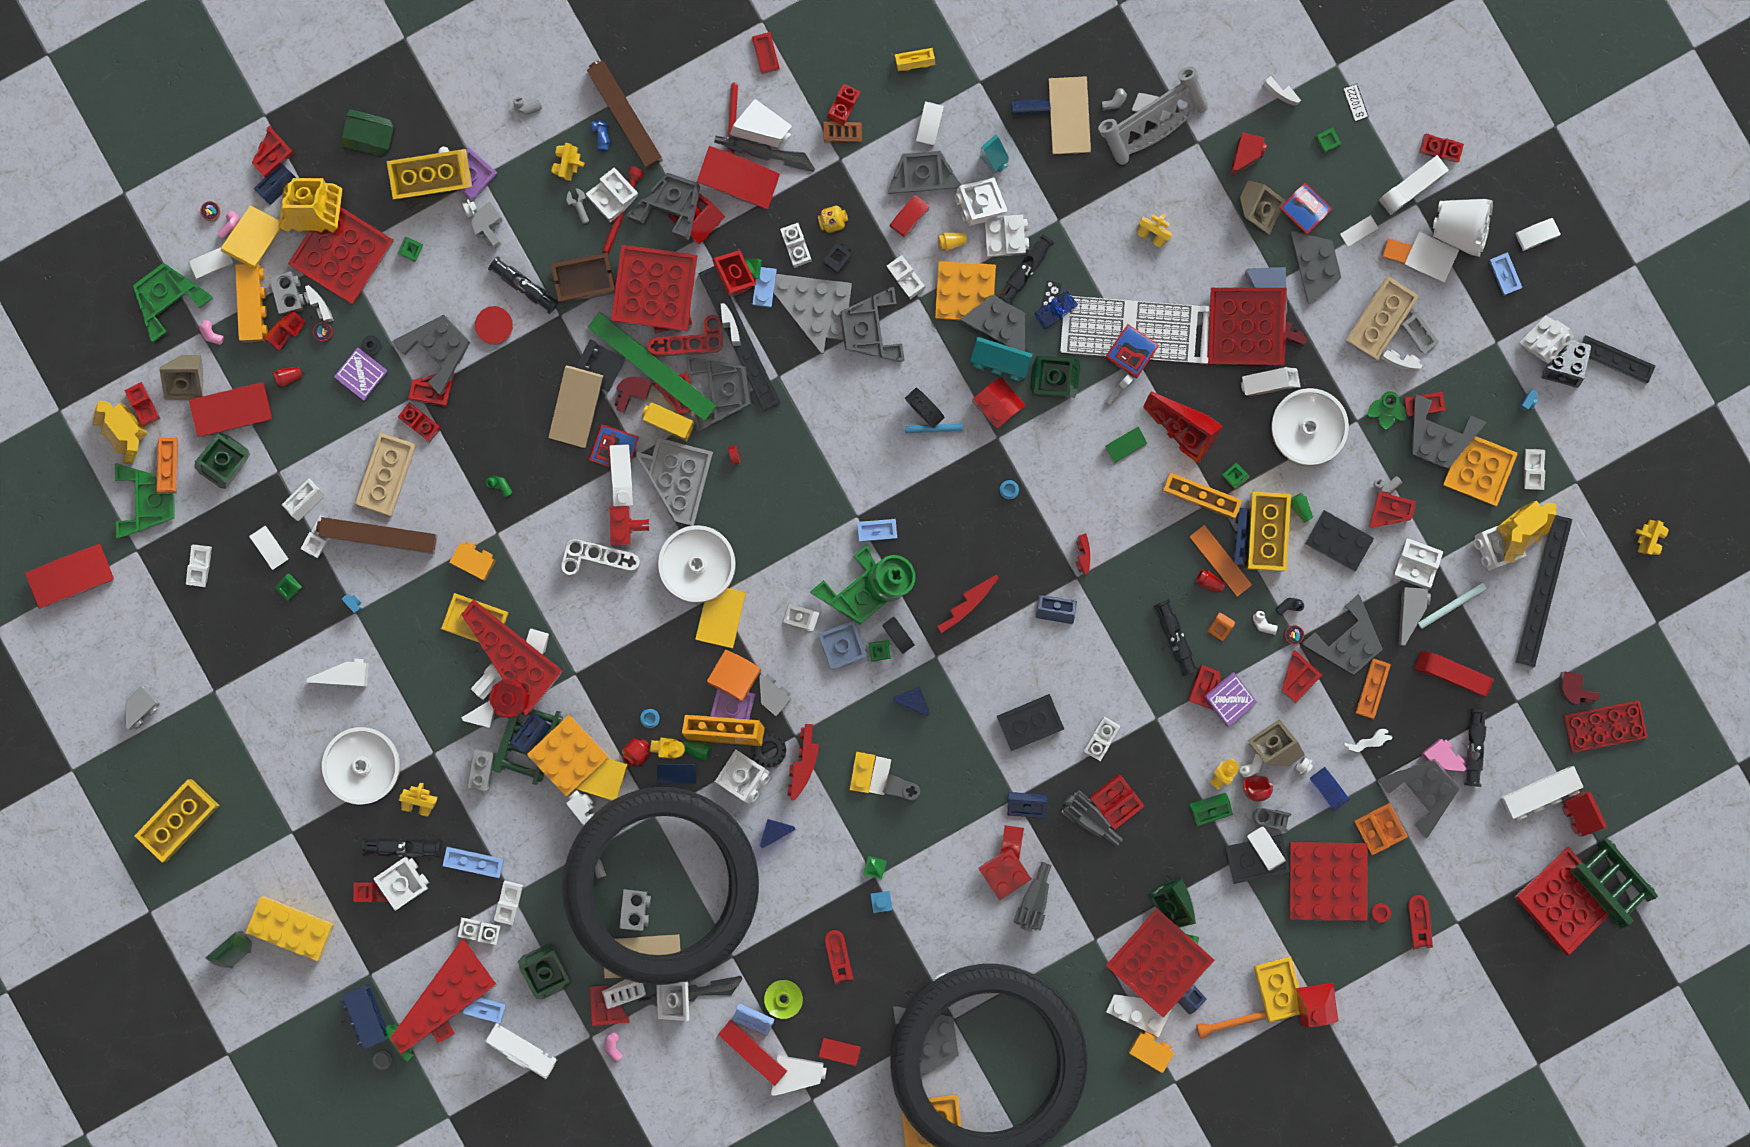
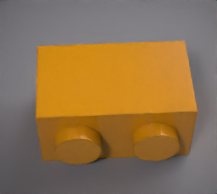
(473, 561)
(1151, 1052)

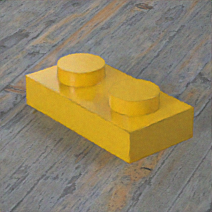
(915, 59)
(862, 772)

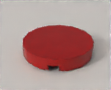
(493, 325)
(508, 698)

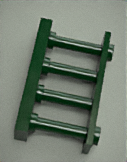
(512, 727)
(1597, 889)

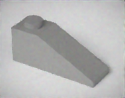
(1413, 605)

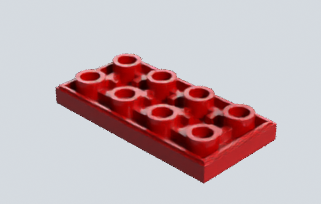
(230, 409)
(1605, 726)

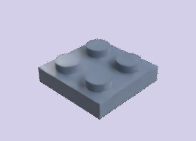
(842, 645)

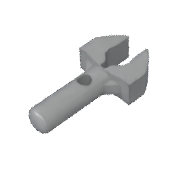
(579, 205)
(1119, 389)

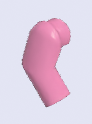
(229, 227)
(207, 333)
(610, 1046)

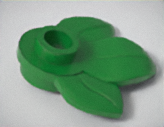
(1387, 413)

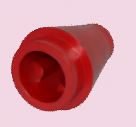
(287, 375)
(1209, 581)

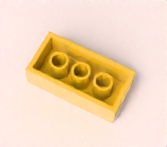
(429, 174)
(1268, 531)
(177, 820)
(290, 928)

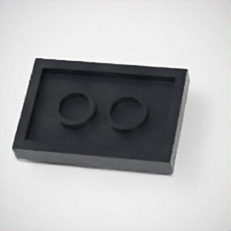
(1339, 540)
(1030, 722)
(1247, 865)

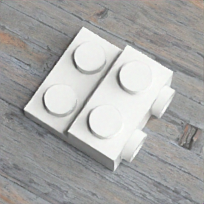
(980, 201)
(1006, 236)
(1547, 339)
(1492, 548)
(743, 777)
(581, 805)
(401, 882)

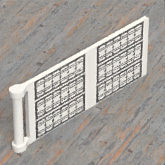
(1099, 322)

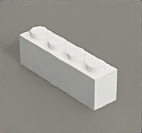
(1542, 792)

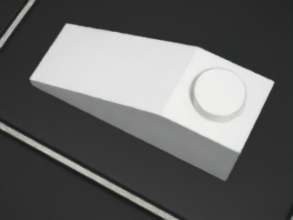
(621, 475)
(347, 673)

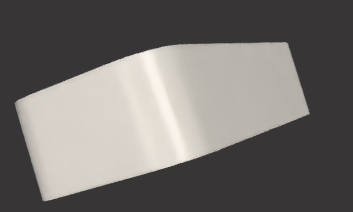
(1413, 185)
(602, 558)

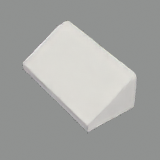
(303, 499)

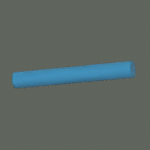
(939, 428)

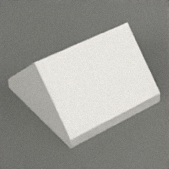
(673, 1001)

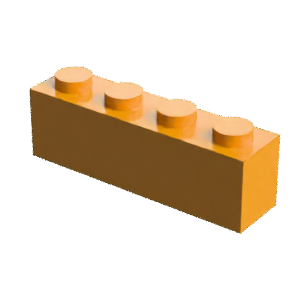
(250, 303)
(1202, 496)
(723, 730)

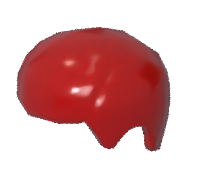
(1257, 788)

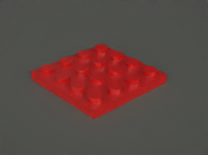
(342, 258)
(654, 288)
(1247, 326)
(1328, 881)
(1562, 903)
(1160, 962)

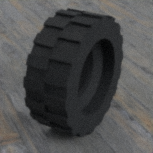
(924, 407)

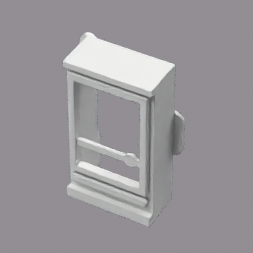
(520, 1051)

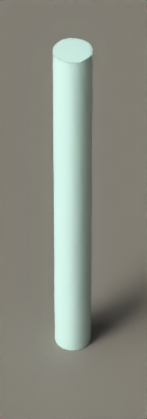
(1452, 605)

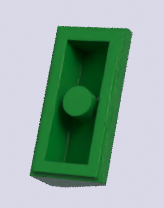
(1126, 444)
(1211, 809)

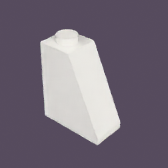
(761, 126)
(1270, 381)
(800, 1074)

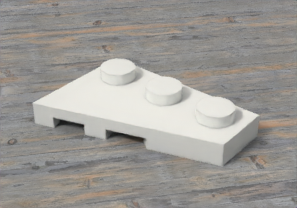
(1137, 1012)

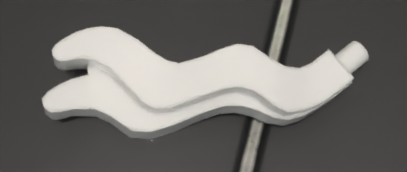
(1377, 740)

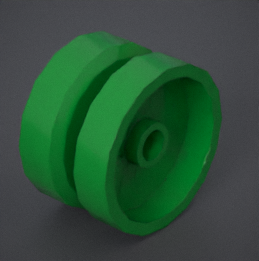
(891, 578)

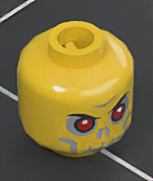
(832, 219)

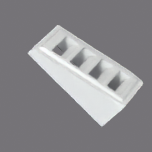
(636, 991)

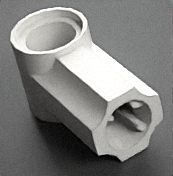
(486, 682)

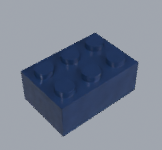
(365, 1016)

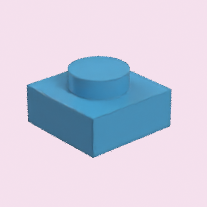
(1529, 401)
(353, 603)
(881, 901)

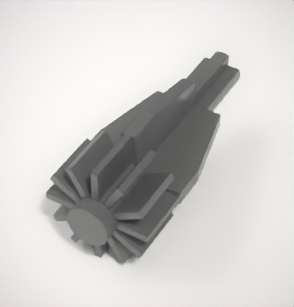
(1079, 809)
(1033, 905)

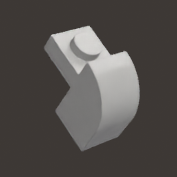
(483, 221)

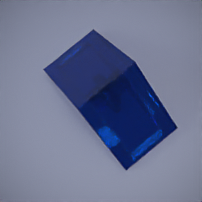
(914, 700)
(775, 830)

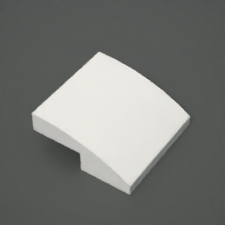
(612, 195)
(728, 321)
(1418, 564)

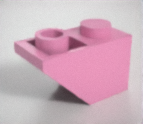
(1443, 753)

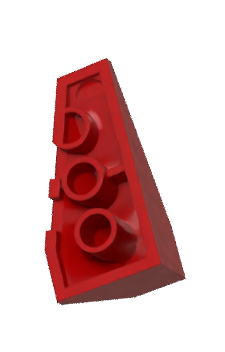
(1190, 428)

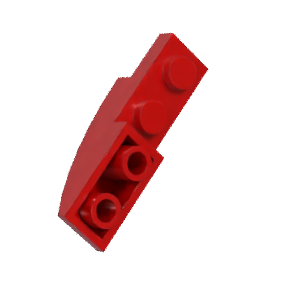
(803, 770)

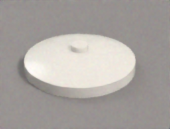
(1310, 426)
(696, 564)
(361, 765)

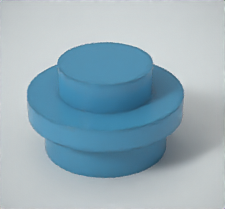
(1009, 489)
(649, 718)

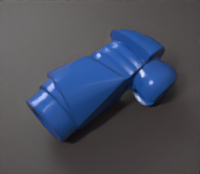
(603, 139)

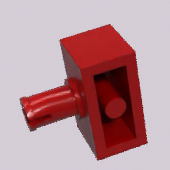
(622, 525)

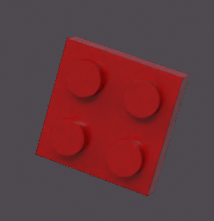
(1004, 873)

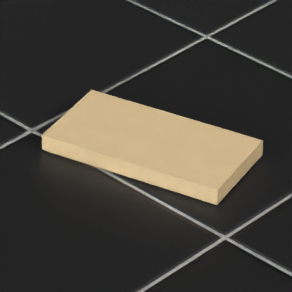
(1069, 115)
(1382, 317)
(575, 406)
(385, 474)
(649, 945)

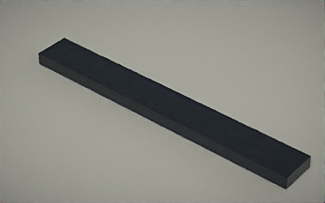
(746, 352)
(1543, 591)

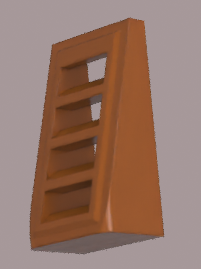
(829, 139)

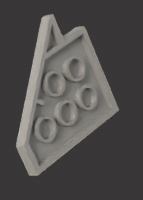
(814, 305)
(678, 476)

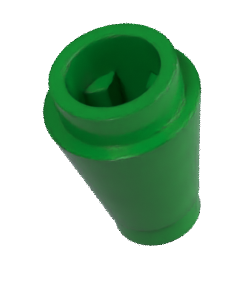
(1301, 506)
(699, 750)

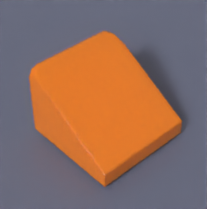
(1221, 626)

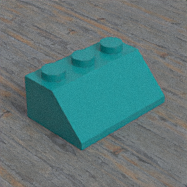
(1000, 359)

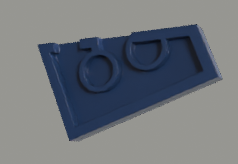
(1241, 537)

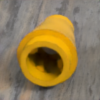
(951, 240)

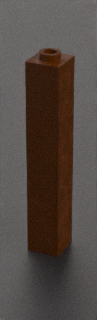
(624, 114)
(377, 535)

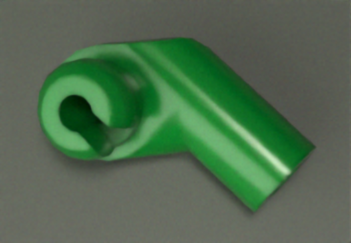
(499, 483)

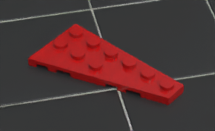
(512, 654)
(451, 990)

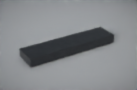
(1619, 360)

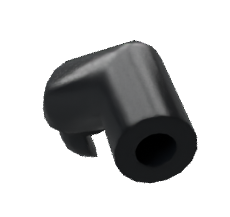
(1290, 604)

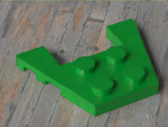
(161, 290)
(150, 507)
(856, 599)

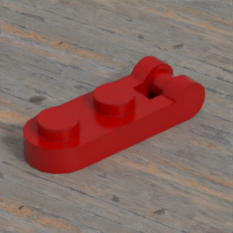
(1420, 922)
(838, 956)

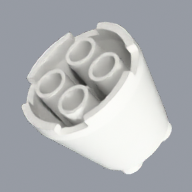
(1464, 224)

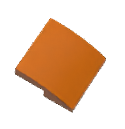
(734, 675)
(1381, 828)

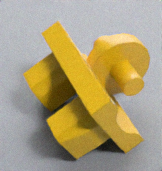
(569, 163)
(1162, 234)
(1649, 537)
(668, 748)
(1224, 773)
(419, 797)

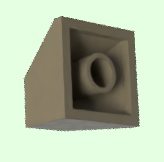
(1261, 205)
(182, 377)
(1277, 745)

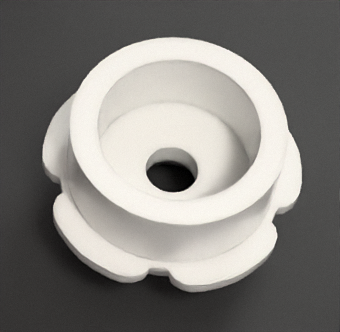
(469, 208)
(1304, 765)

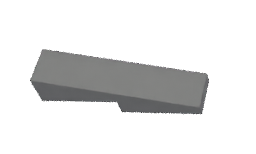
(1418, 331)

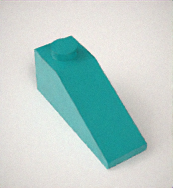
(994, 155)

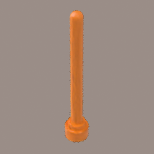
(1206, 1029)

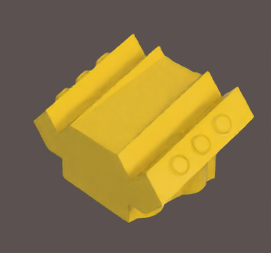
(310, 205)
(119, 428)
(1526, 528)

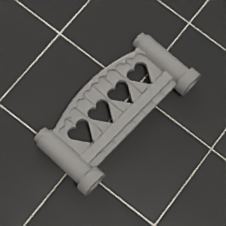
(1118, 134)

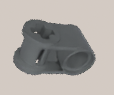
(898, 786)
(1275, 819)

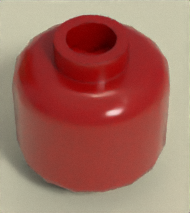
(636, 752)

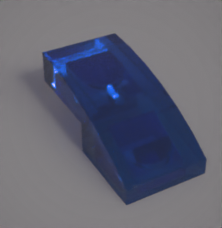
(1056, 309)
(1329, 788)

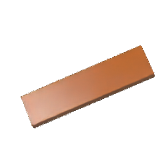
(1220, 560)

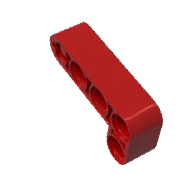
(685, 341)
(1454, 673)

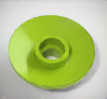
(778, 1008)

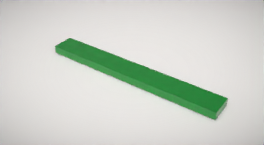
(652, 366)

